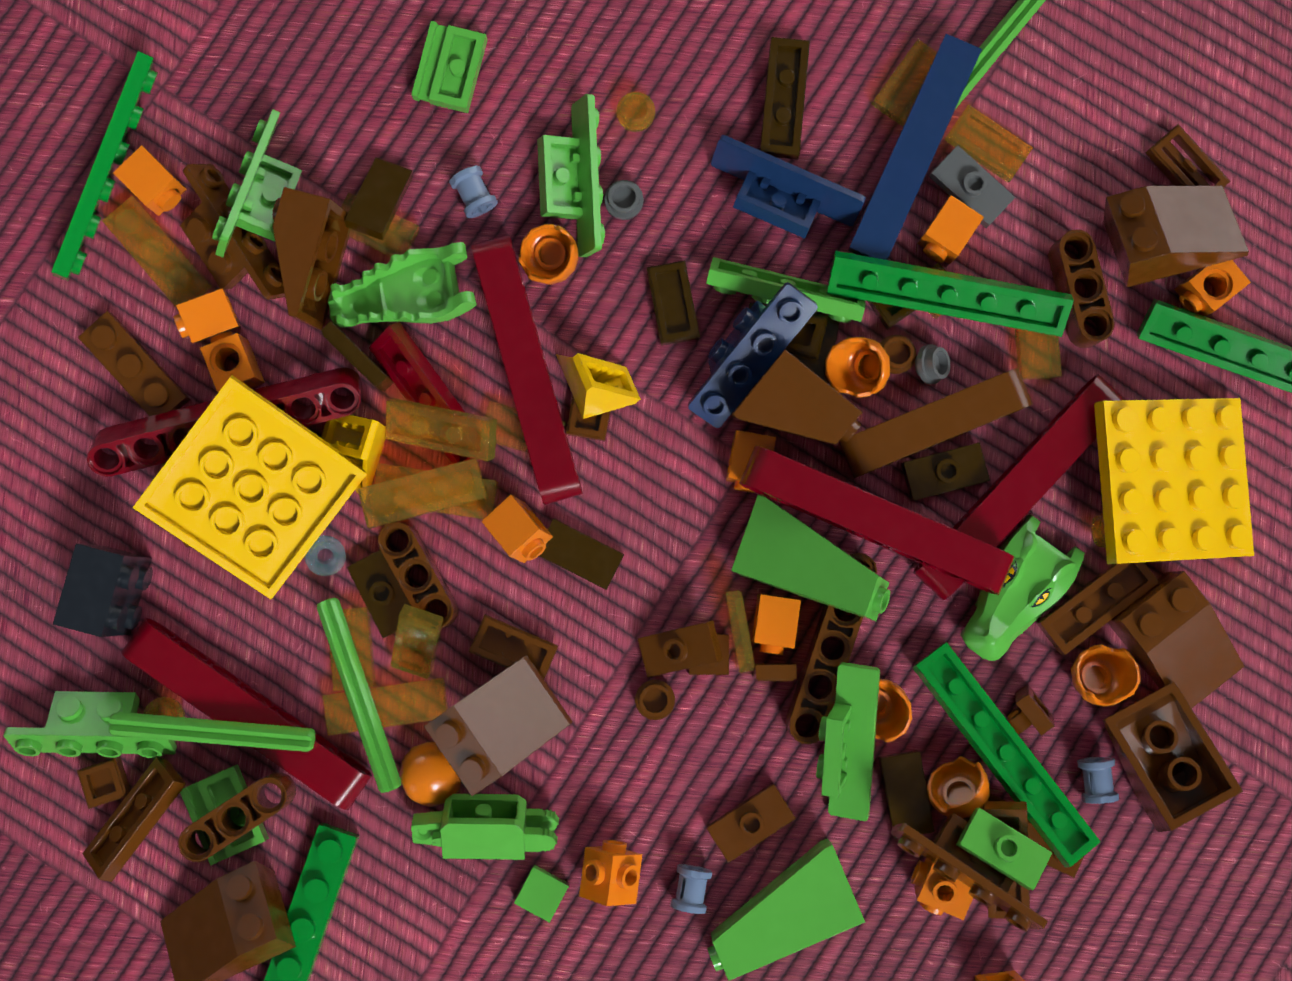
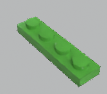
(764, 284)

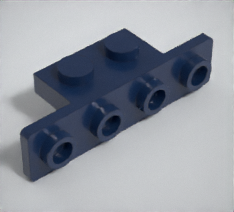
(783, 191)
(749, 351)

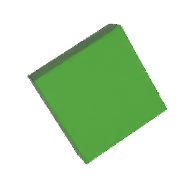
(541, 893)

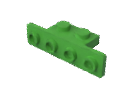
(571, 176)
(262, 186)
(81, 725)
(850, 742)

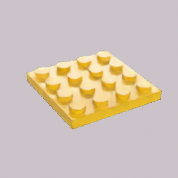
(1173, 480)
(250, 488)

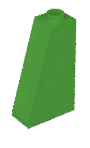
(801, 561)
(787, 915)

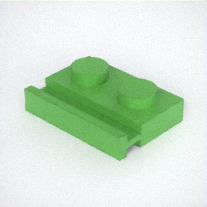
(449, 67)
(209, 794)

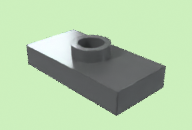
(972, 185)

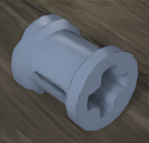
(473, 191)
(1098, 780)
(691, 889)

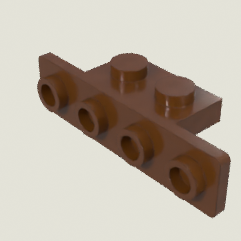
(245, 251)
(954, 863)

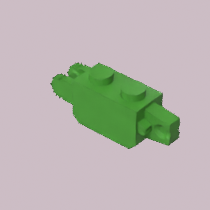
(486, 827)

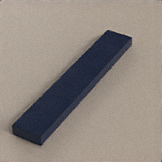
(915, 148)

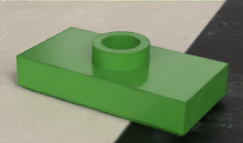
(1004, 849)

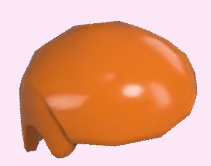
(548, 254)
(857, 366)
(1105, 675)
(893, 711)
(428, 775)
(958, 788)

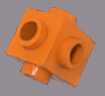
(610, 874)
(939, 894)

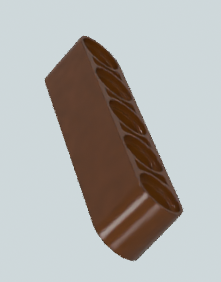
(936, 422)
(817, 664)

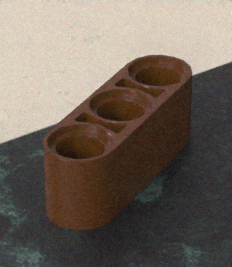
(1087, 271)
(404, 561)
(219, 823)

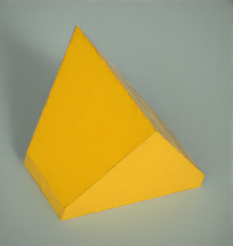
(598, 384)
(359, 440)

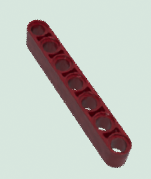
(526, 369)
(164, 427)
(1028, 477)
(876, 520)
(228, 698)

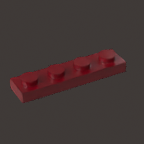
(413, 373)

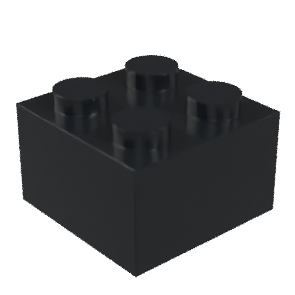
(103, 591)

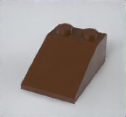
(1171, 230)
(308, 252)
(1178, 638)
(1170, 759)
(228, 926)

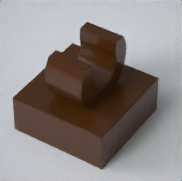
(1030, 712)

